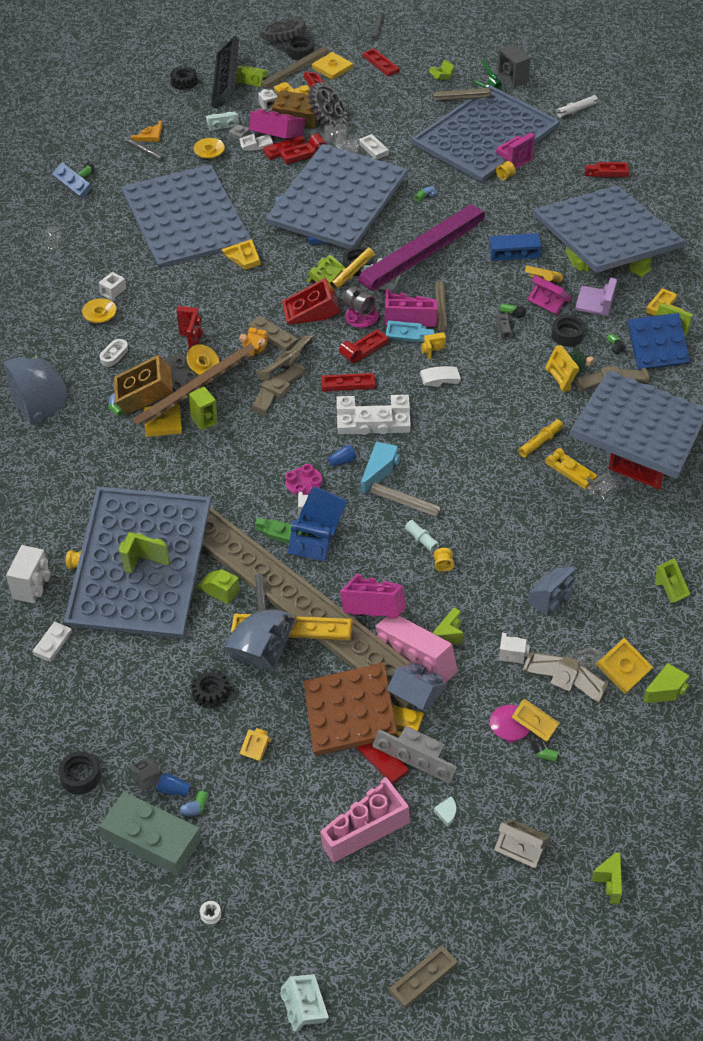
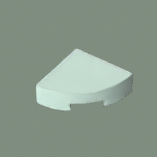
(446, 811)

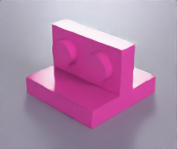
(518, 150)
(548, 295)

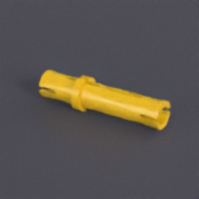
(348, 272)
(546, 434)

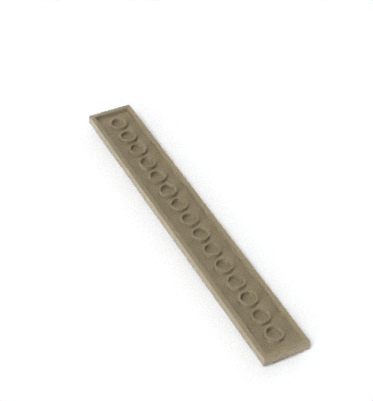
(295, 595)

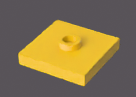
(332, 65)
(165, 424)
(624, 665)

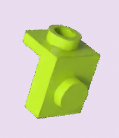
(444, 72)

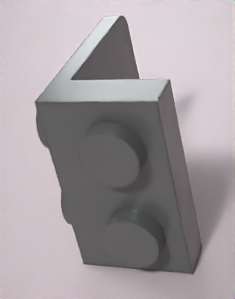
(180, 371)

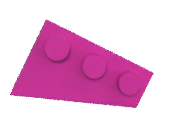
(276, 124)
(410, 309)
(372, 598)

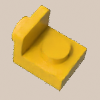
(433, 342)
(255, 744)

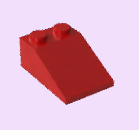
(311, 304)
(636, 471)

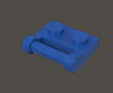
(309, 546)

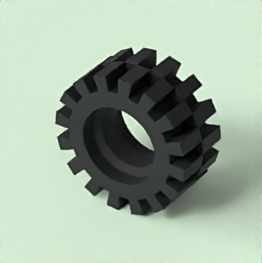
(183, 78)
(210, 698)

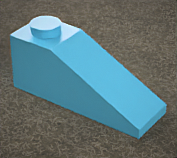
(380, 465)

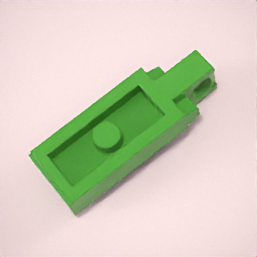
(275, 529)

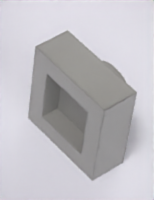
(238, 131)

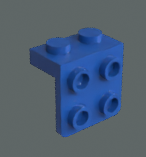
(322, 510)

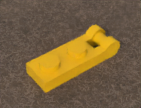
(570, 468)

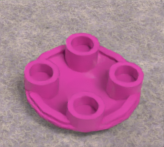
(360, 321)
(303, 479)
(505, 726)

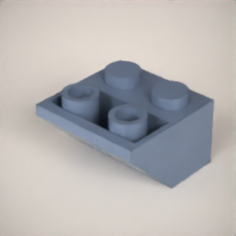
(552, 590)
(416, 685)

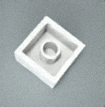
(28, 574)

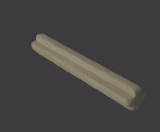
(462, 94)
(441, 306)
(405, 499)

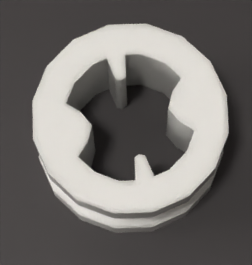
(210, 905)

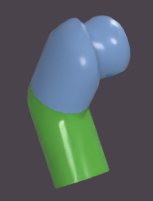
(424, 192)
(114, 407)
(195, 807)

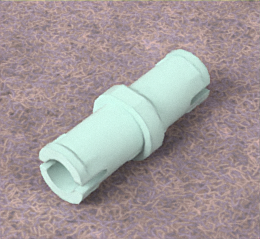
(422, 536)

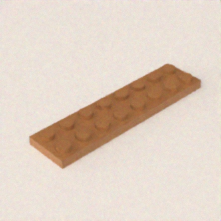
(195, 384)

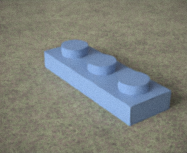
(72, 180)

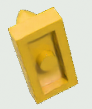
(535, 720)

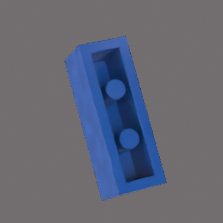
(514, 247)

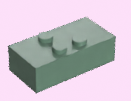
(150, 833)

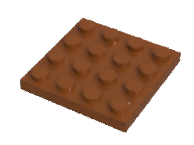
(349, 708)

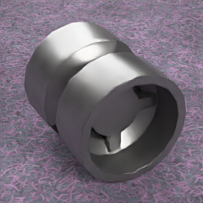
(359, 301)

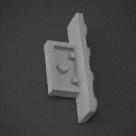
(416, 751)

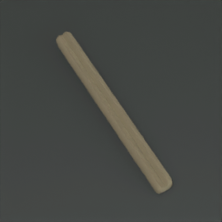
(277, 77)

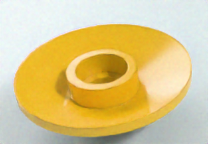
(209, 148)
(99, 310)
(201, 354)

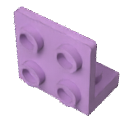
(596, 300)

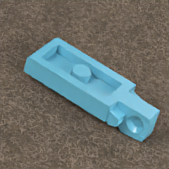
(407, 331)

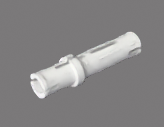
(572, 108)

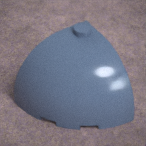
(35, 387)
(261, 638)

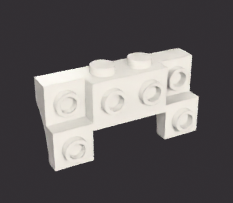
(373, 419)

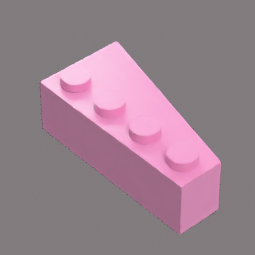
(418, 646)
(365, 822)

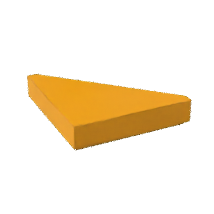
(149, 134)

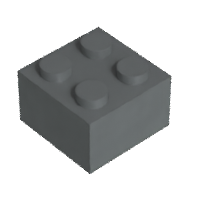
(513, 65)

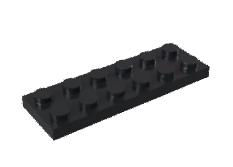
(225, 72)

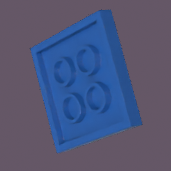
(658, 341)

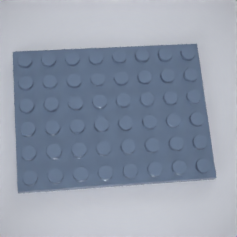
(477, 127)
(336, 196)
(185, 215)
(608, 228)
(640, 423)
(155, 595)

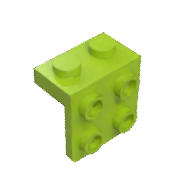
(141, 546)

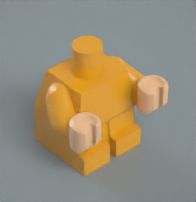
(257, 338)

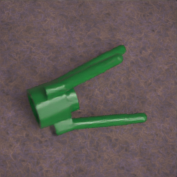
(493, 80)

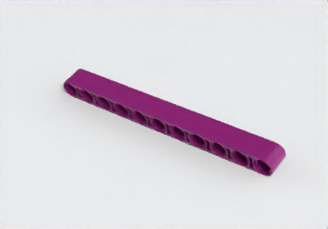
(421, 248)

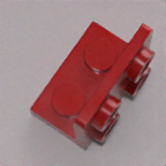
(189, 324)

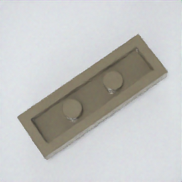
(275, 334)
(423, 977)

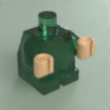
(580, 359)

